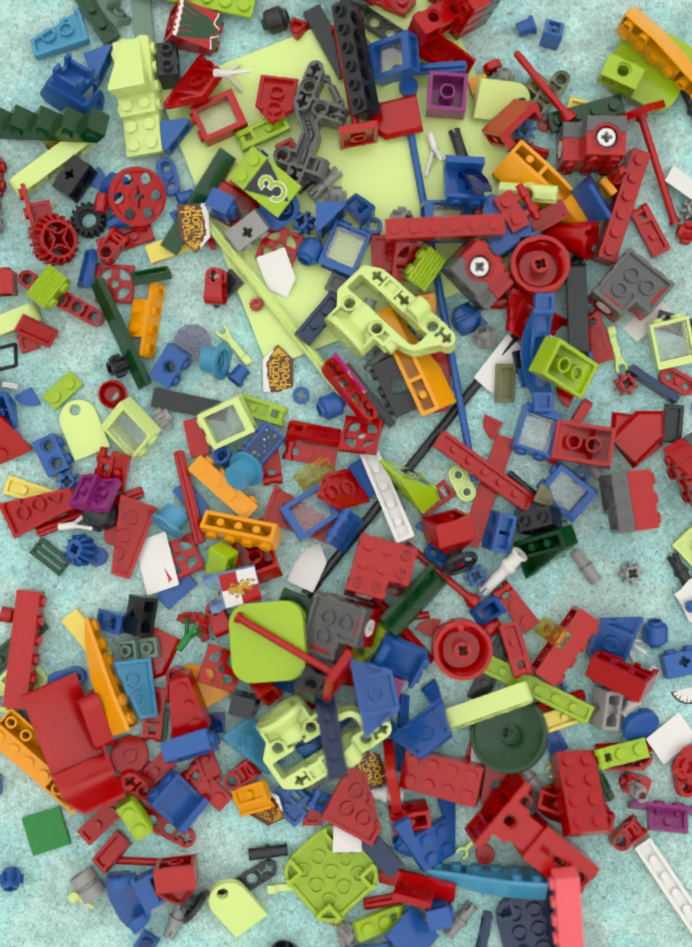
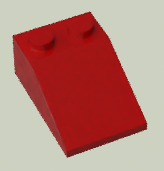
(584, 444)
(265, 562)

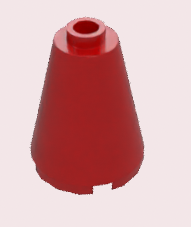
(576, 237)

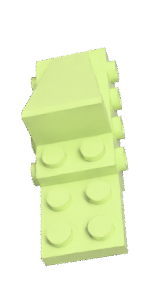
(139, 95)

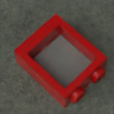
(216, 118)

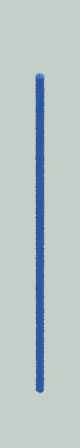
(442, 306)

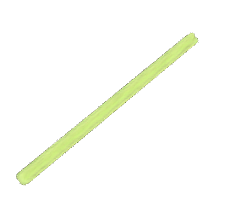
(266, 296)

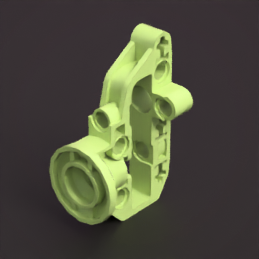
(356, 325)
(288, 725)

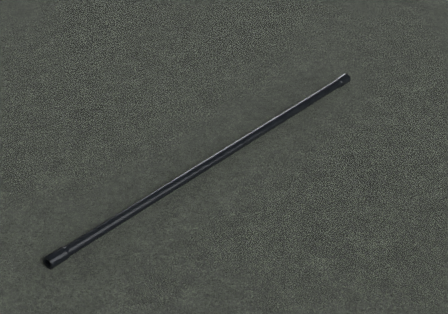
(413, 462)

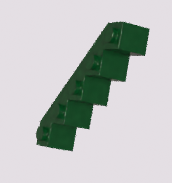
(53, 126)

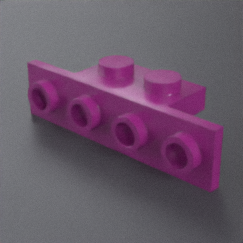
(664, 817)

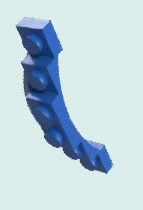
(534, 332)

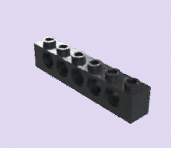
(355, 59)

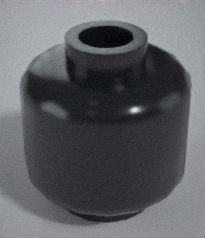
(275, 20)

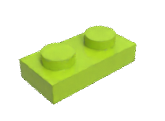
(62, 390)

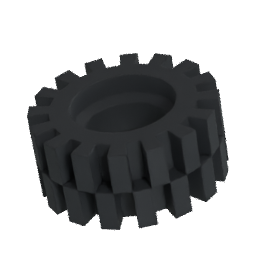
(78, 215)

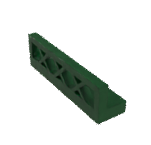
(412, 601)

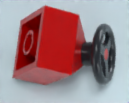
(451, 533)
(178, 882)

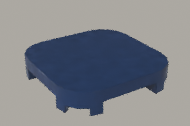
(525, 922)

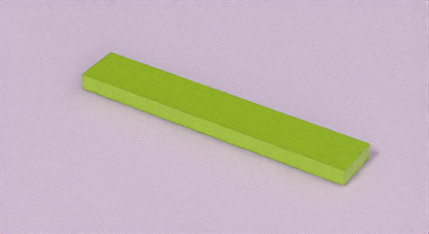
(542, 691)

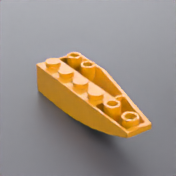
(657, 47)
(526, 166)
(421, 373)
(105, 681)
(22, 748)

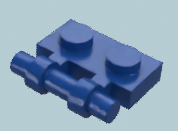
(344, 530)
(292, 809)

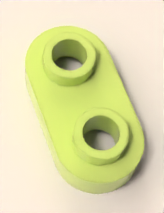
(461, 483)

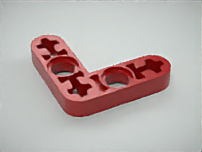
(391, 776)

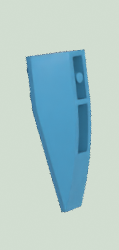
(494, 879)

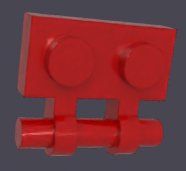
(514, 215)
(118, 466)

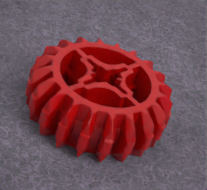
(45, 242)

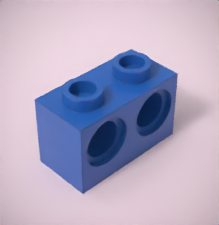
(222, 206)
(48, 458)
(499, 531)
(440, 915)

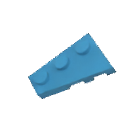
(63, 37)
(138, 685)
(249, 743)

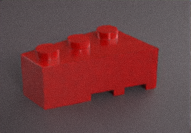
(621, 676)
(186, 704)

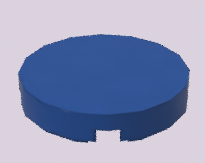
(640, 724)

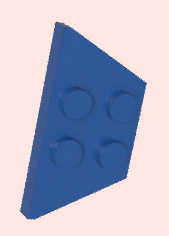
(615, 635)
(374, 694)

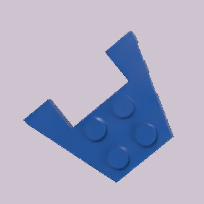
(427, 729)
(433, 844)

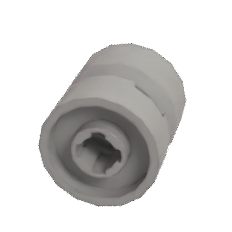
(87, 884)

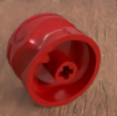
(539, 265)
(474, 656)

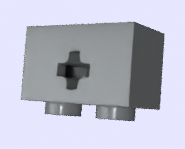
(253, 220)
(607, 709)

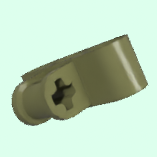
(538, 96)

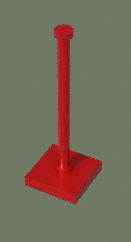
(640, 115)
(357, 133)
(336, 674)

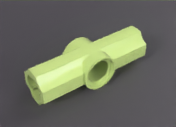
(540, 192)

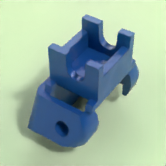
(69, 85)
(505, 246)
(133, 897)

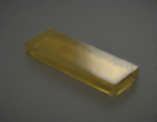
(553, 632)

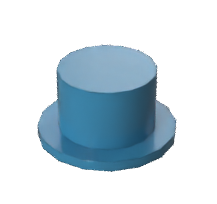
(216, 360)
(243, 471)
(170, 520)

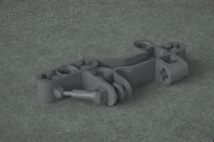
(302, 160)

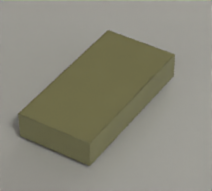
(504, 383)

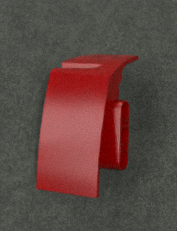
(74, 743)

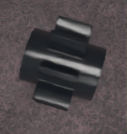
(117, 365)

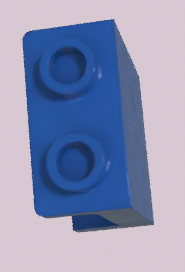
(454, 188)
(402, 657)
(177, 801)

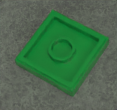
(46, 830)

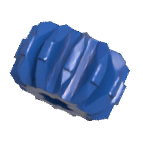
(80, 550)

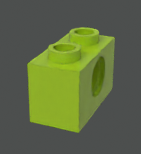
(623, 84)

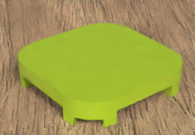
(653, 84)
(257, 658)
(328, 879)

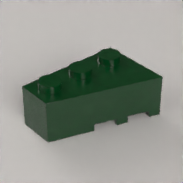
(545, 548)

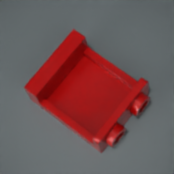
(510, 118)

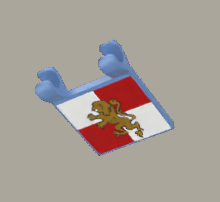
(236, 587)

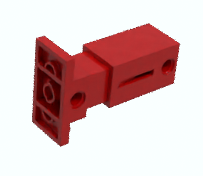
(530, 833)

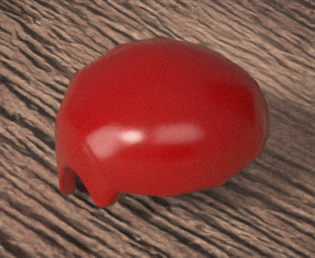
(108, 390)

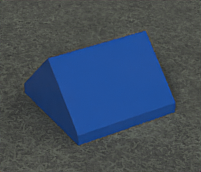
(591, 200)
(326, 214)

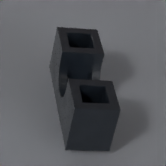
(384, 372)

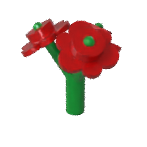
(201, 626)

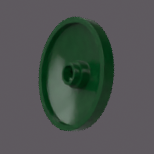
(511, 740)

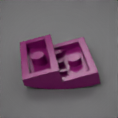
(95, 493)

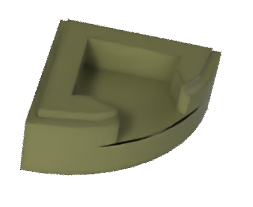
(543, 495)

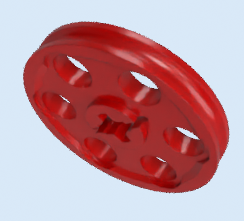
(133, 188)

